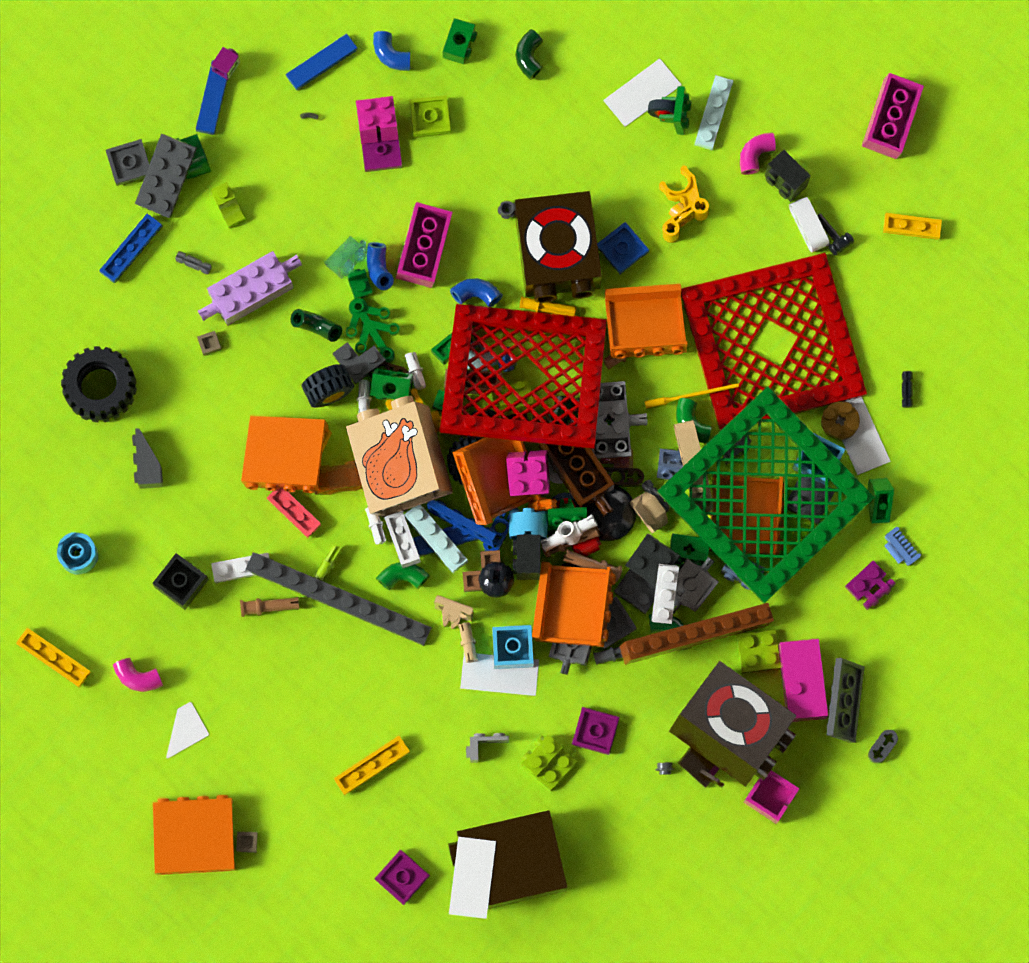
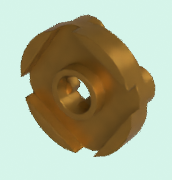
(843, 410)

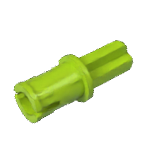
(328, 564)

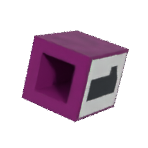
(225, 62)

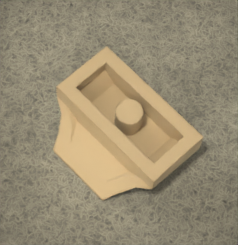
(650, 511)

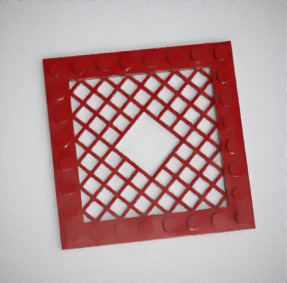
(818, 268)
(513, 429)

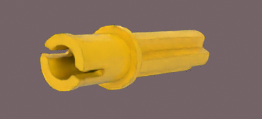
(549, 307)

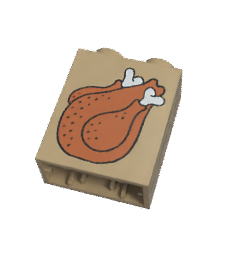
(398, 457)

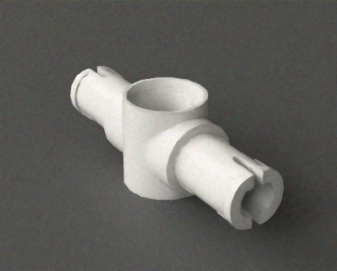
(576, 530)

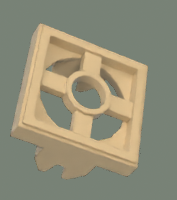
(453, 611)

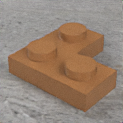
(470, 578)

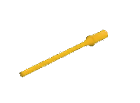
(664, 400)

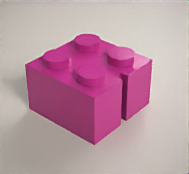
(376, 114)
(529, 475)
(771, 795)

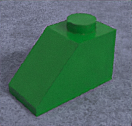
(881, 505)

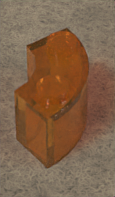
(338, 479)

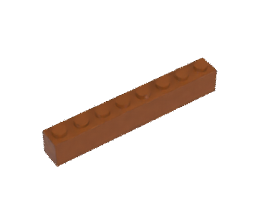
(696, 633)

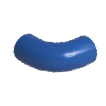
(387, 54)
(377, 266)
(476, 288)

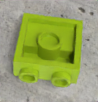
(548, 762)

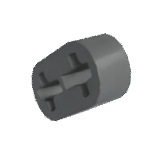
(886, 749)

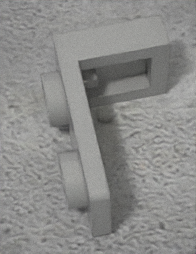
(472, 750)

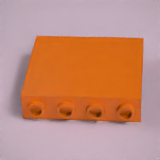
(645, 321)
(283, 453)
(486, 477)
(763, 497)
(573, 605)
(193, 835)

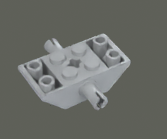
(614, 439)

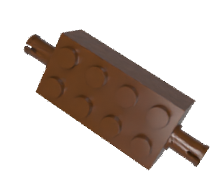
(580, 473)

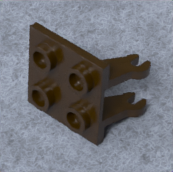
(700, 768)

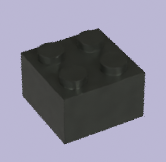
(787, 176)
(649, 556)
(528, 557)
(180, 581)

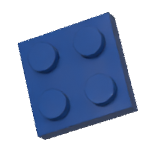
(622, 248)

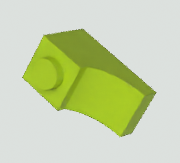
(227, 205)

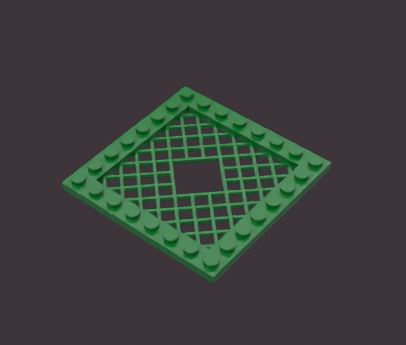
(765, 585)

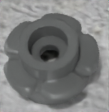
(506, 205)
(665, 768)

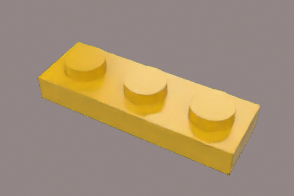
(912, 226)

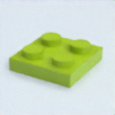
(430, 116)
(522, 389)
(758, 651)

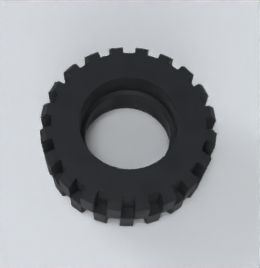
(91, 361)

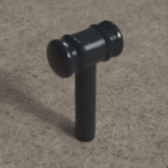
(839, 243)

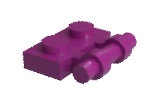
(865, 581)

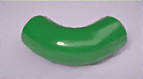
(686, 412)
(394, 573)

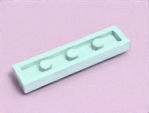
(713, 112)
(436, 538)

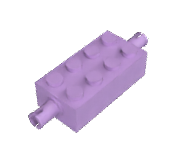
(250, 288)

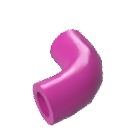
(752, 151)
(134, 679)

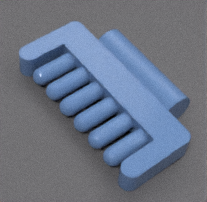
(897, 551)

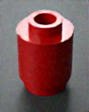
(587, 547)

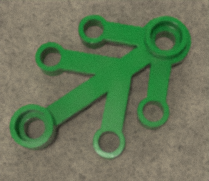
(370, 327)

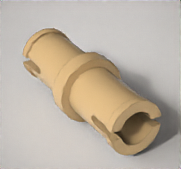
(468, 642)

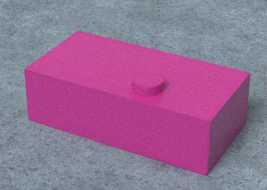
(892, 116)
(423, 245)
(803, 679)

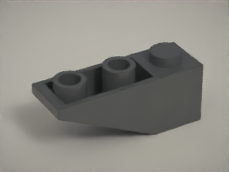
(148, 467)

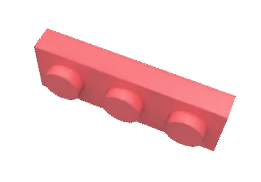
(294, 512)

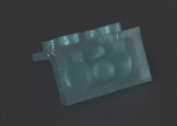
(346, 257)

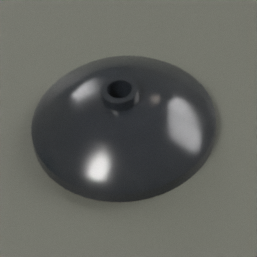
(620, 520)

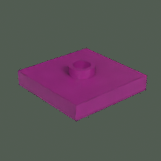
(381, 155)
(595, 731)
(402, 877)

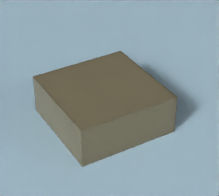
(209, 343)
(247, 842)

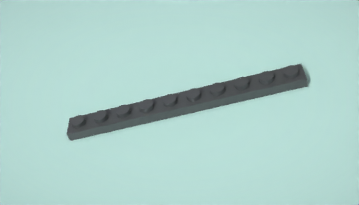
(338, 599)

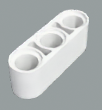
(809, 224)

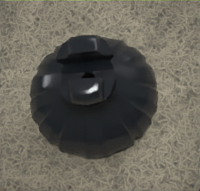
(496, 587)

